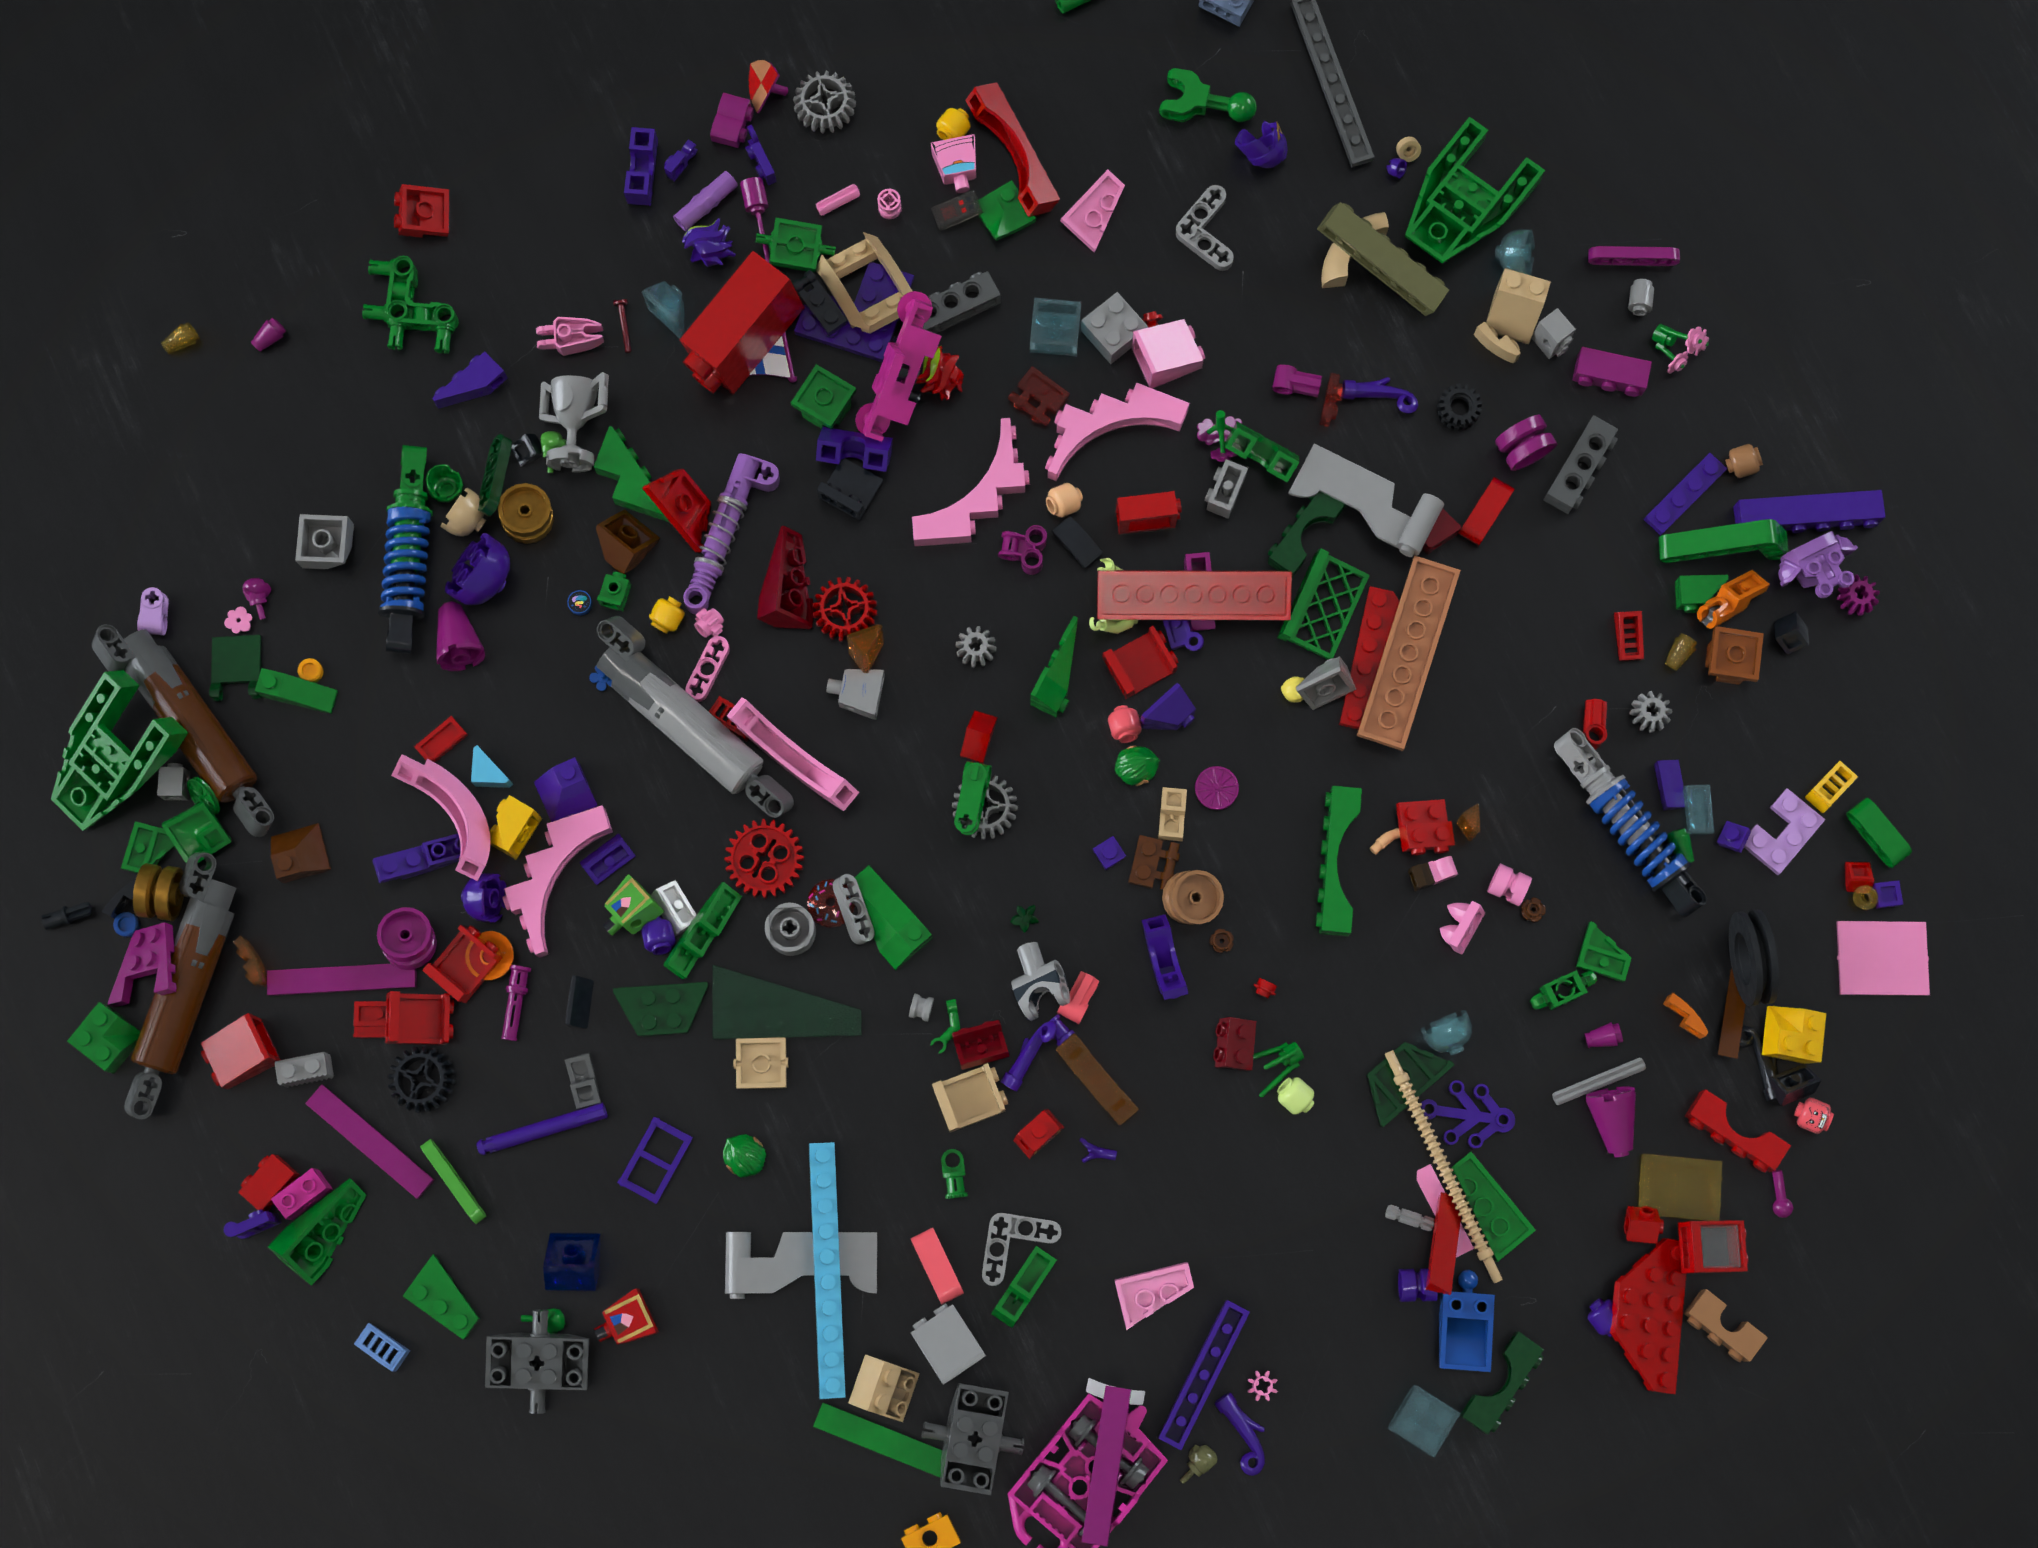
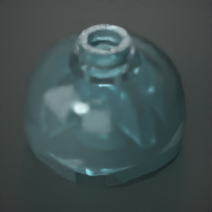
(1516, 251)
(1449, 1033)

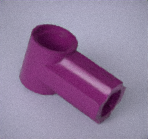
(1289, 381)

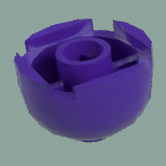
(484, 897)

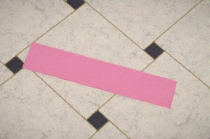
(1432, 1188)

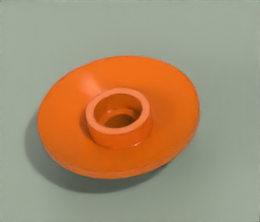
(505, 951)

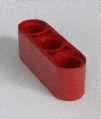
(1486, 511)

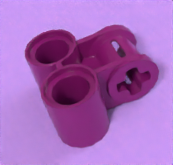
(1024, 548)

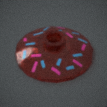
(822, 913)

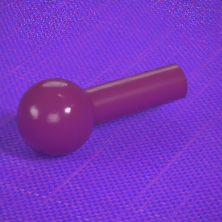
(1782, 1206)

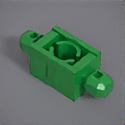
(1578, 983)

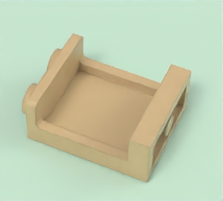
(970, 1097)

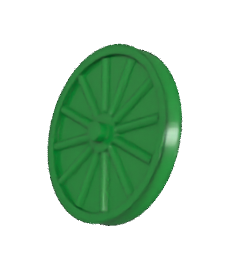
(200, 791)

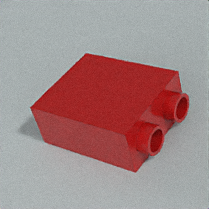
(740, 325)

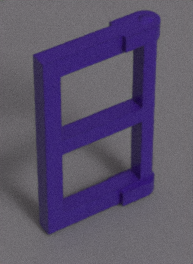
(655, 1122)

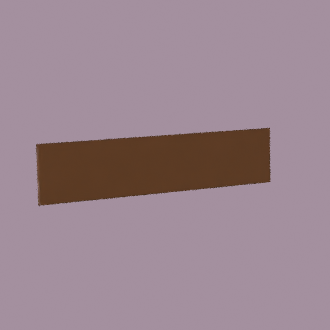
(1732, 1021)

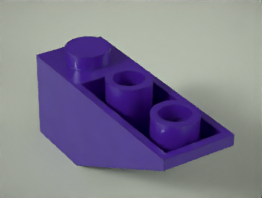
(474, 381)

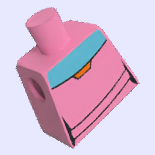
(956, 161)

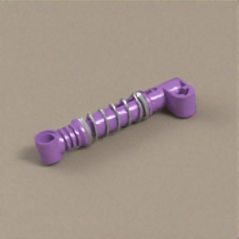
(731, 505)

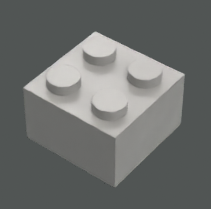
(1112, 327)

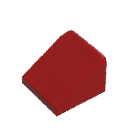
(1857, 875)

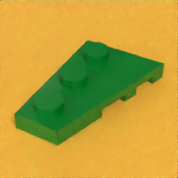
(441, 1299)

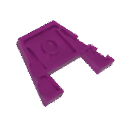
(146, 955)

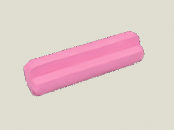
(837, 199)

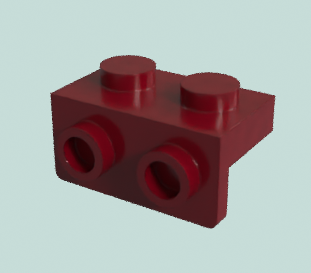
(1235, 1043)
(980, 1044)

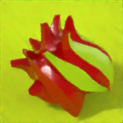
(941, 374)

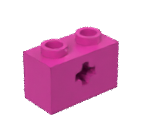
(302, 1194)

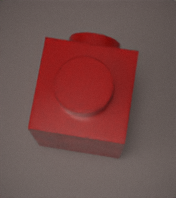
(1643, 1224)

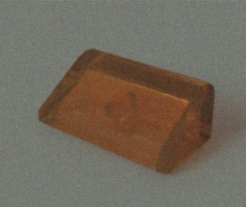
(1470, 822)

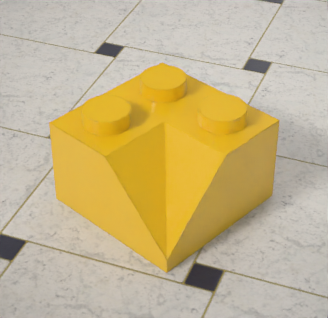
(514, 826)
(1794, 1034)

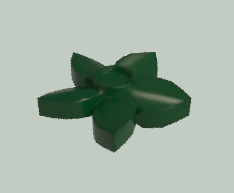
(1024, 917)

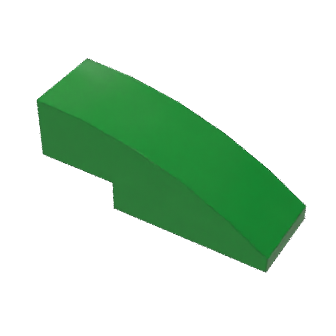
(1023, 1287)

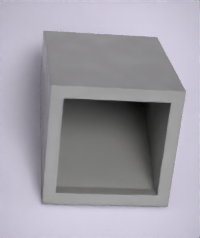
(947, 1343)

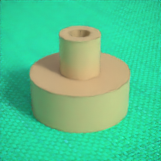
(1408, 149)

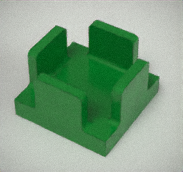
(824, 398)

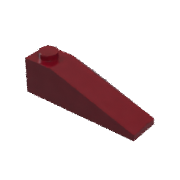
(784, 593)

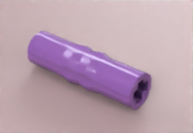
(706, 200)

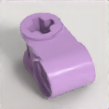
(153, 616)

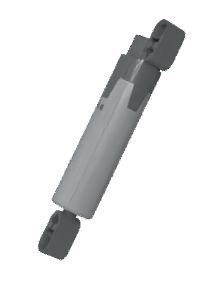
(685, 719)

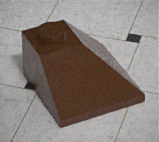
(625, 541)
(299, 853)

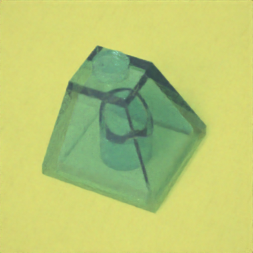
(666, 305)

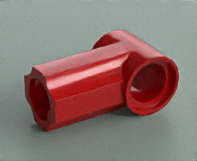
(1595, 721)

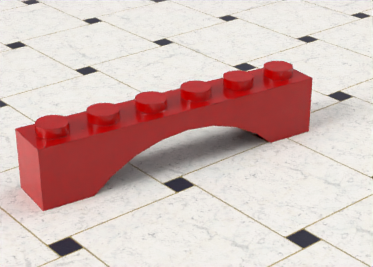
(993, 111)

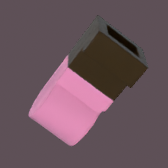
(1432, 873)

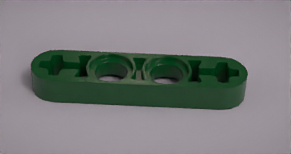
(494, 474)

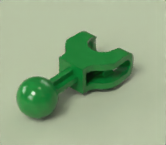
(1197, 99)

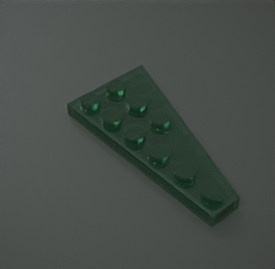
(762, 1009)

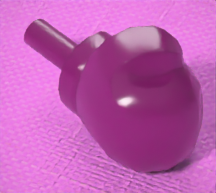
(256, 592)

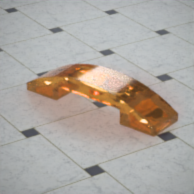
(1096, 1079)

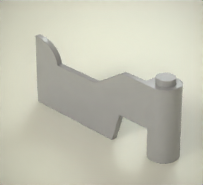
(1370, 496)
(794, 1260)

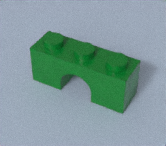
(1271, 455)

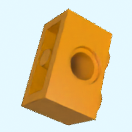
(941, 1525)

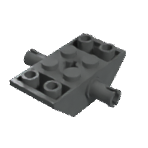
(512, 1361)
(969, 1465)

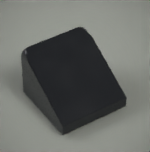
(527, 449)

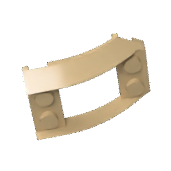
(851, 260)

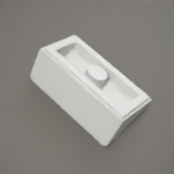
(675, 905)

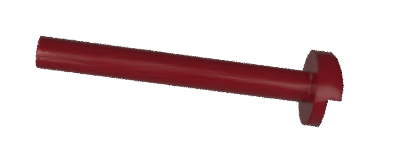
(621, 303)

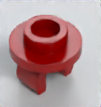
(1151, 318)

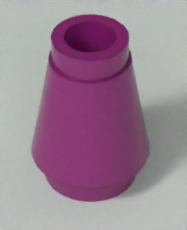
(268, 334)
(1604, 1036)

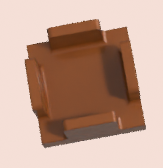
(1734, 655)

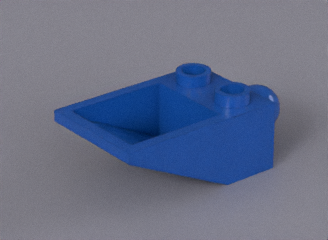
(1466, 1332)

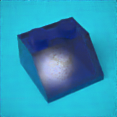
(572, 1261)

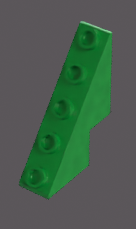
(620, 464)

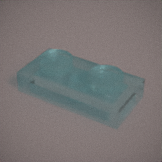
(1698, 809)

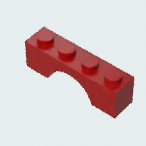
(1709, 1113)

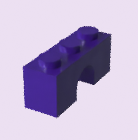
(642, 167)
(839, 444)

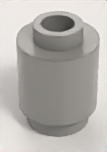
(1641, 297)

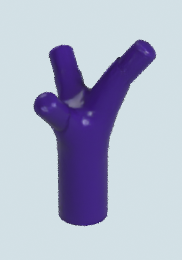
(1097, 1152)

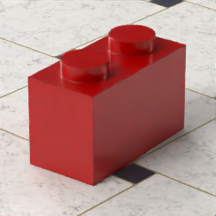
(267, 1182)

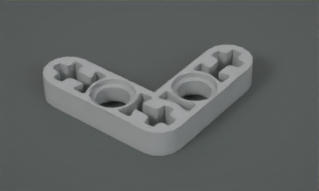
(1198, 233)
(1012, 1232)

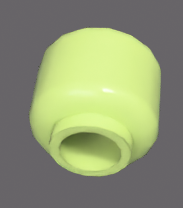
(1296, 1095)

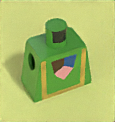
(630, 907)

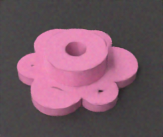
(233, 618)

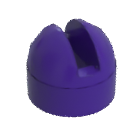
(1397, 167)

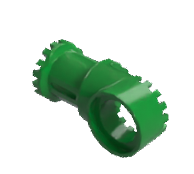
(954, 1173)

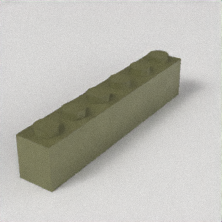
(1383, 259)

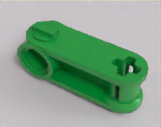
(972, 796)

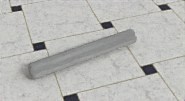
(1598, 1081)

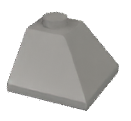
(1326, 683)

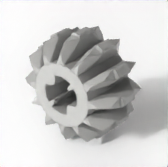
(986, 646)
(1645, 717)

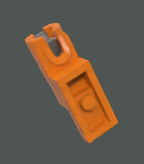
(1731, 599)

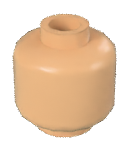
(1064, 500)

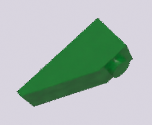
(295, 691)

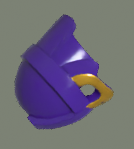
(1265, 151)

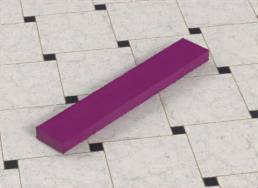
(339, 979)
(370, 1141)
(1106, 1466)

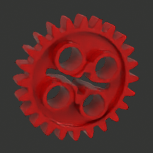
(783, 868)

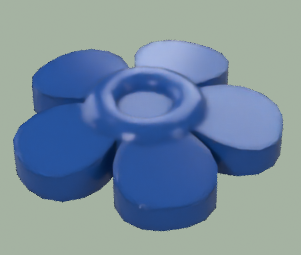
(601, 679)

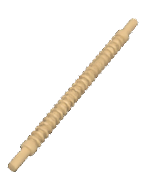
(1484, 1253)

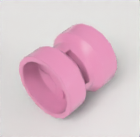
(889, 209)

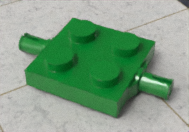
(795, 244)

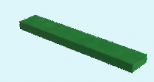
(879, 1439)

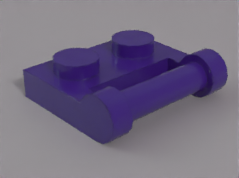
(257, 1222)

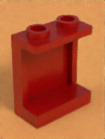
(451, 968)
(418, 1018)

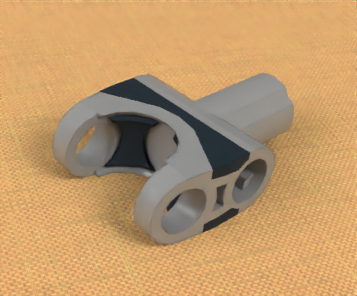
(1038, 980)

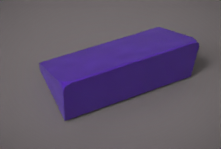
(1670, 784)
(607, 859)

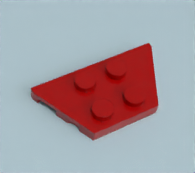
(682, 505)

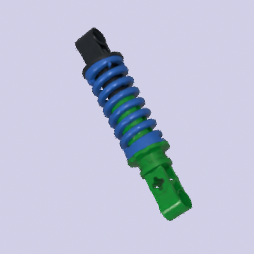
(404, 552)

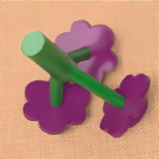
(1209, 434)

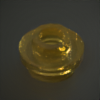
(1859, 899)

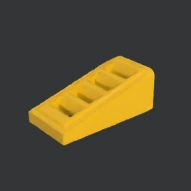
(1820, 797)

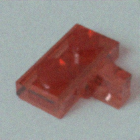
(1333, 394)

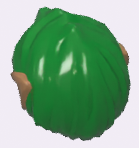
(1136, 765)
(744, 1155)

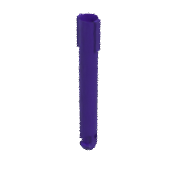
(542, 1129)

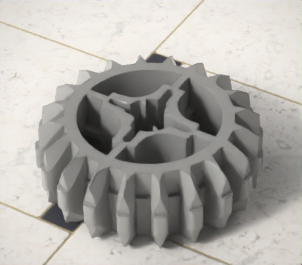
(834, 99)
(996, 807)

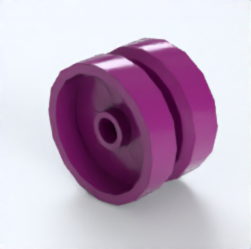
(1526, 442)
(406, 938)

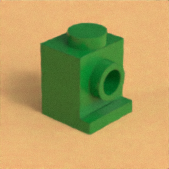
(618, 598)

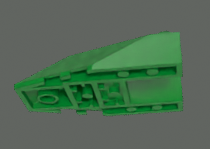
(1460, 207)
(97, 765)

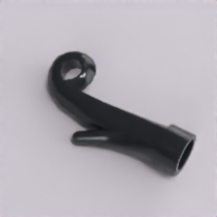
(1767, 1064)

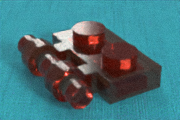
(1041, 389)

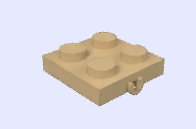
(761, 1063)

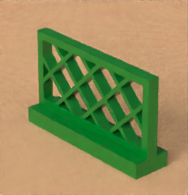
(1305, 595)

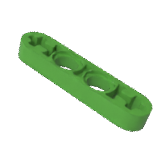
(453, 1181)

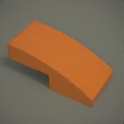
(1691, 1021)

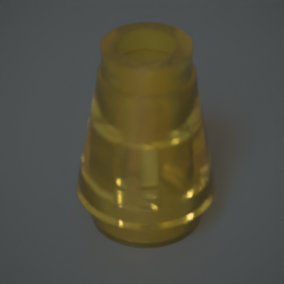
(180, 338)
(1680, 651)

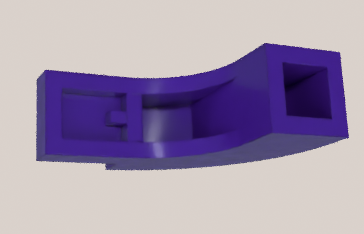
(1163, 957)

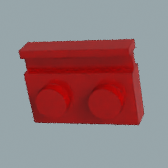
(369, 1019)

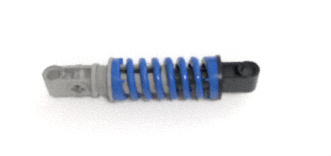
(1610, 798)

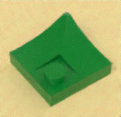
(1004, 212)
(196, 832)

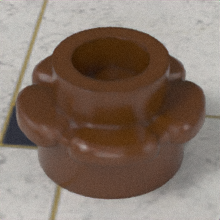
(1533, 916)
(1222, 934)

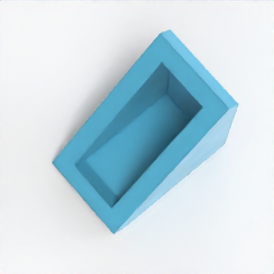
(485, 772)

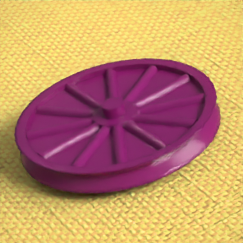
(1216, 788)

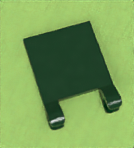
(235, 661)

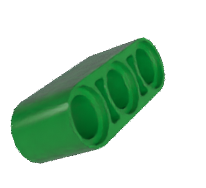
(1879, 832)

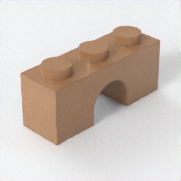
(1705, 1313)

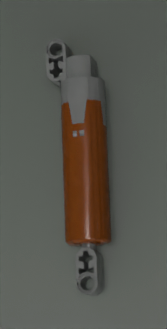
(173, 695)
(195, 958)

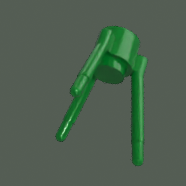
(1289, 1055)

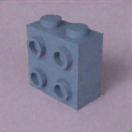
(1230, 10)

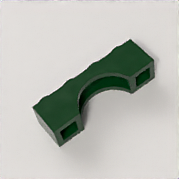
(1289, 553)
(1521, 1356)

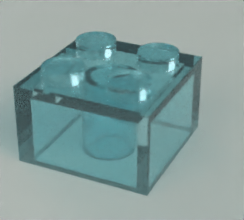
(1055, 326)
(1423, 1421)

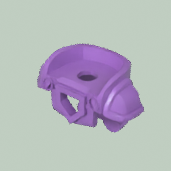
(1818, 564)

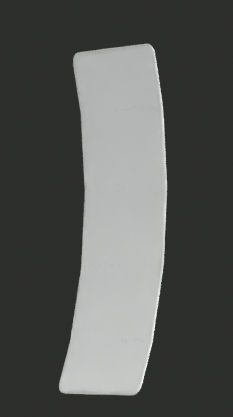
(1098, 1389)

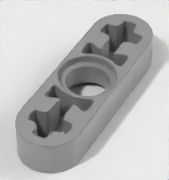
(857, 899)

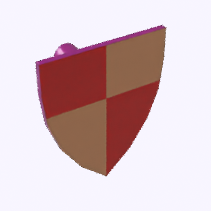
(762, 82)

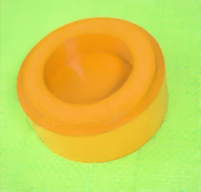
(310, 670)

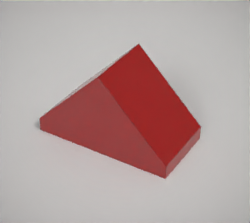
(978, 736)

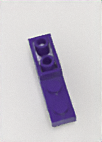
(418, 860)

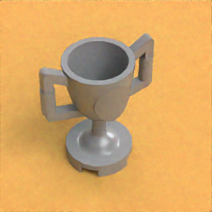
(573, 405)

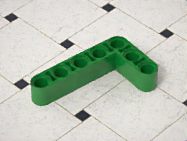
(1759, 535)

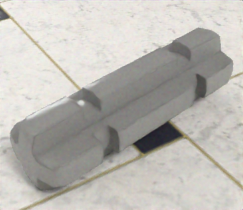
(1409, 1217)

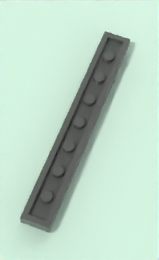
(1333, 82)

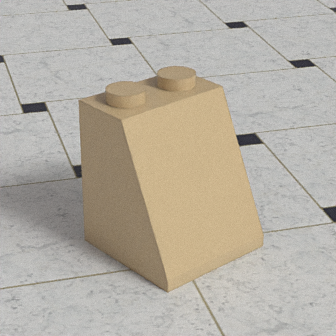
(1517, 305)

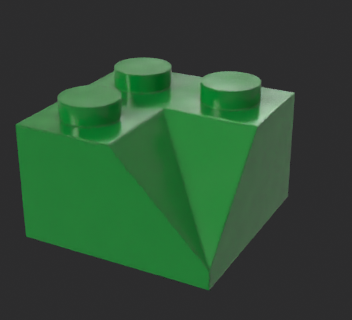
(105, 1037)

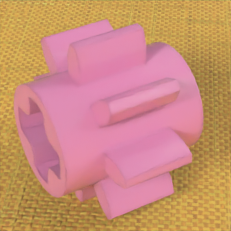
(709, 622)
(1255, 1382)

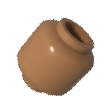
(1744, 461)

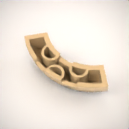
(1336, 261)

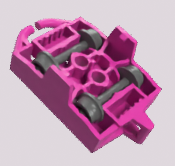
(1138, 1468)

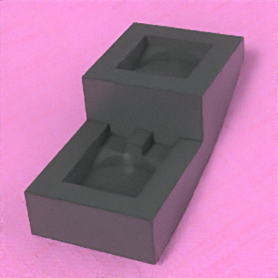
(582, 1080)

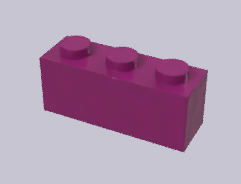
(1611, 371)

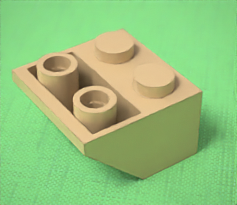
(883, 1388)

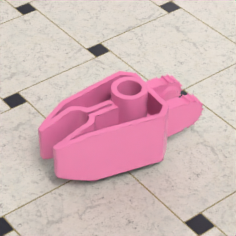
(570, 335)

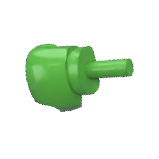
(549, 441)

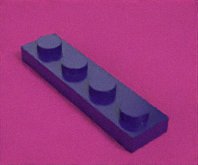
(1685, 494)

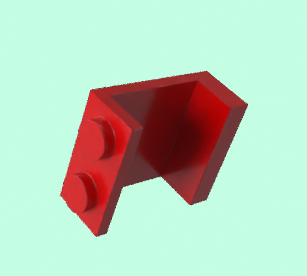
(1141, 662)

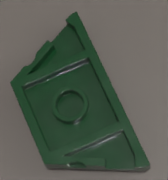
(661, 1008)
(1423, 1070)

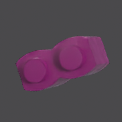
(731, 120)

